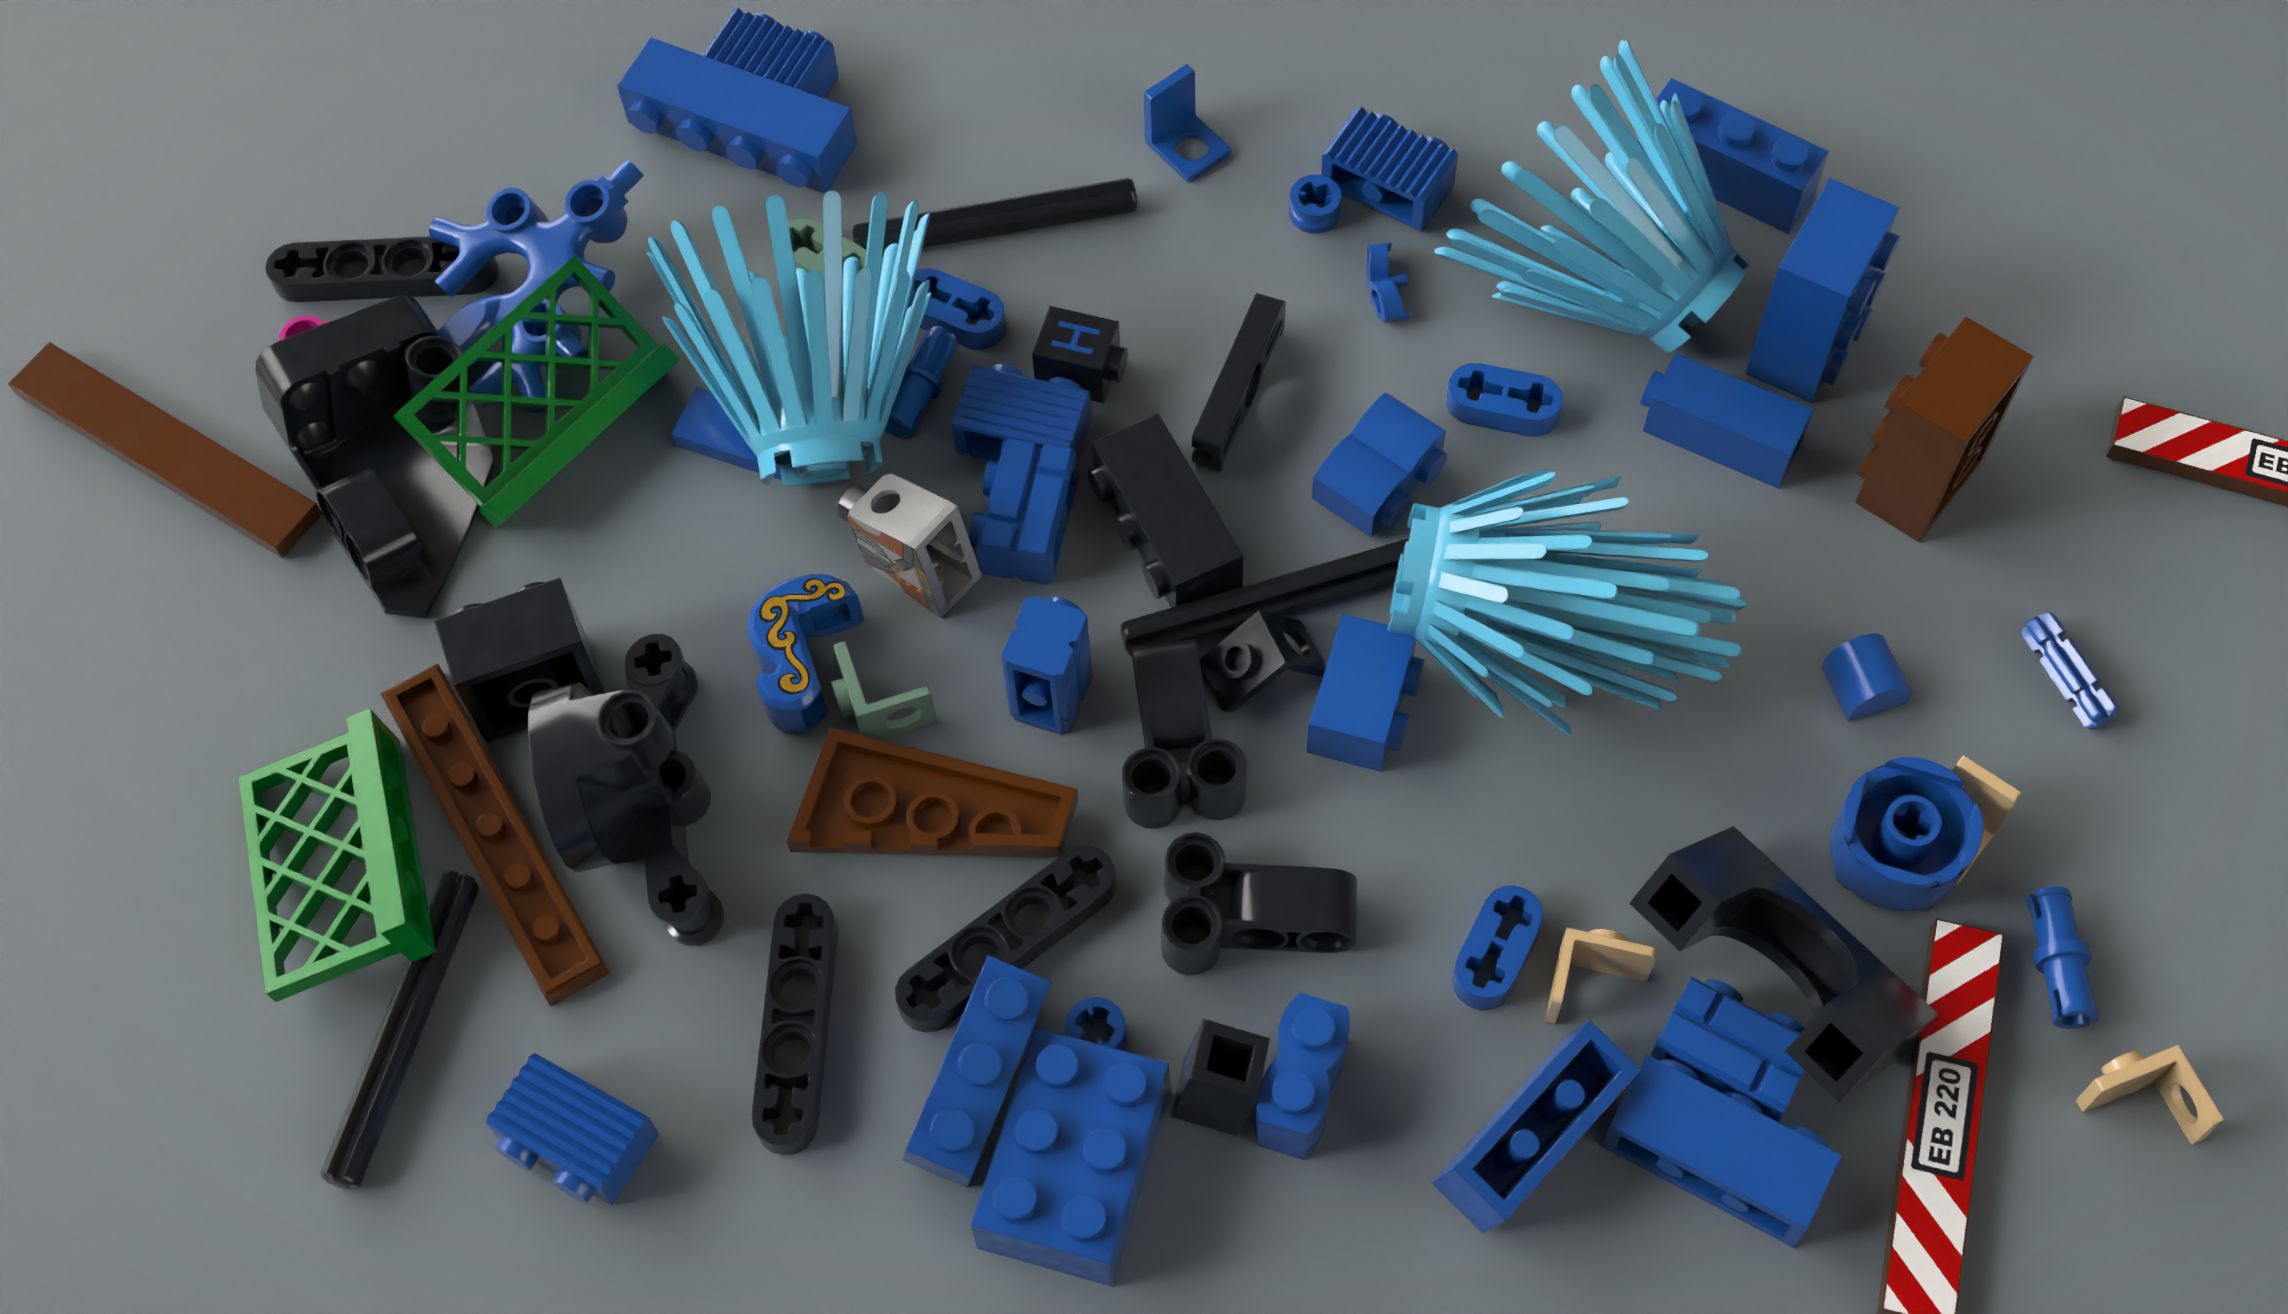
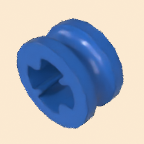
(1318, 190)
(1101, 1008)

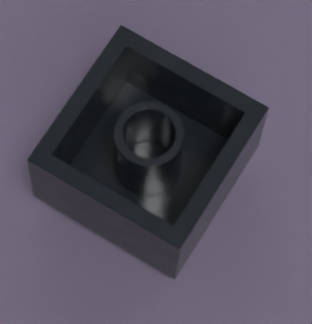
(514, 649)

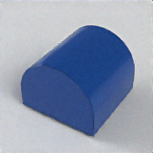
(1866, 676)

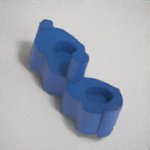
(1382, 287)

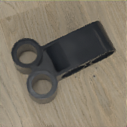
(1178, 742)
(1252, 906)

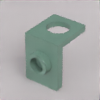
(873, 717)

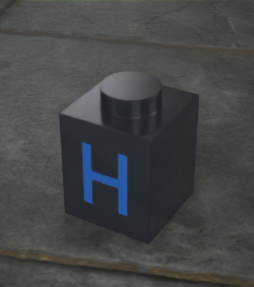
(1081, 350)
(1220, 1077)

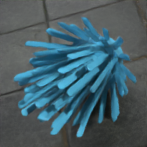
(1521, 595)

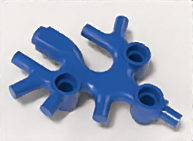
(519, 226)

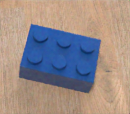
(1824, 291)
(1072, 1156)

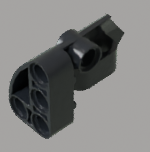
(376, 486)

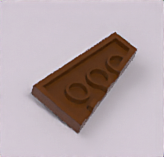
(918, 802)

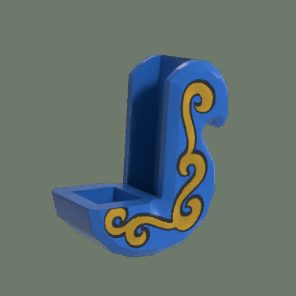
(778, 629)

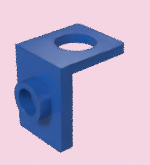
(1173, 118)

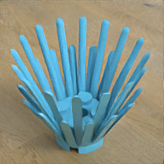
(1650, 220)
(843, 347)

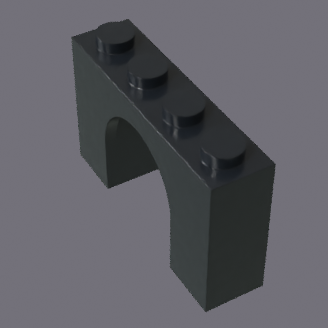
(1738, 893)

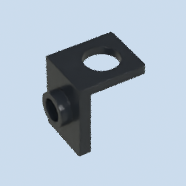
(1256, 656)

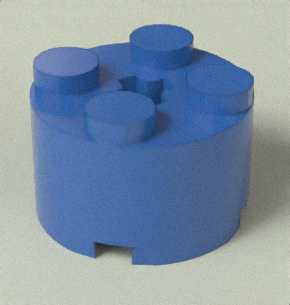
(1940, 840)

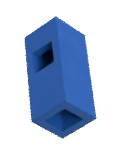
(1725, 419)

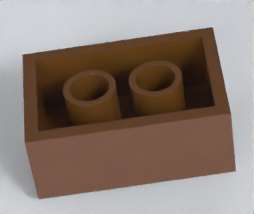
(1940, 426)

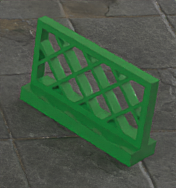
(569, 434)
(389, 850)

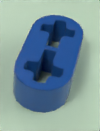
(956, 304)
(1504, 399)
(1484, 941)

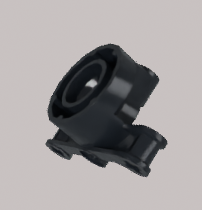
(607, 779)

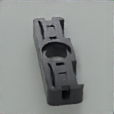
(1238, 381)

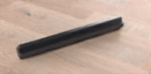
(1015, 214)
(1271, 596)
(398, 1036)

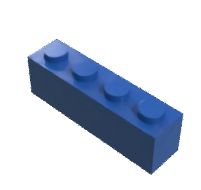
(738, 115)

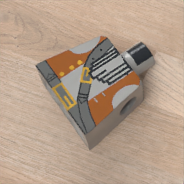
(913, 540)

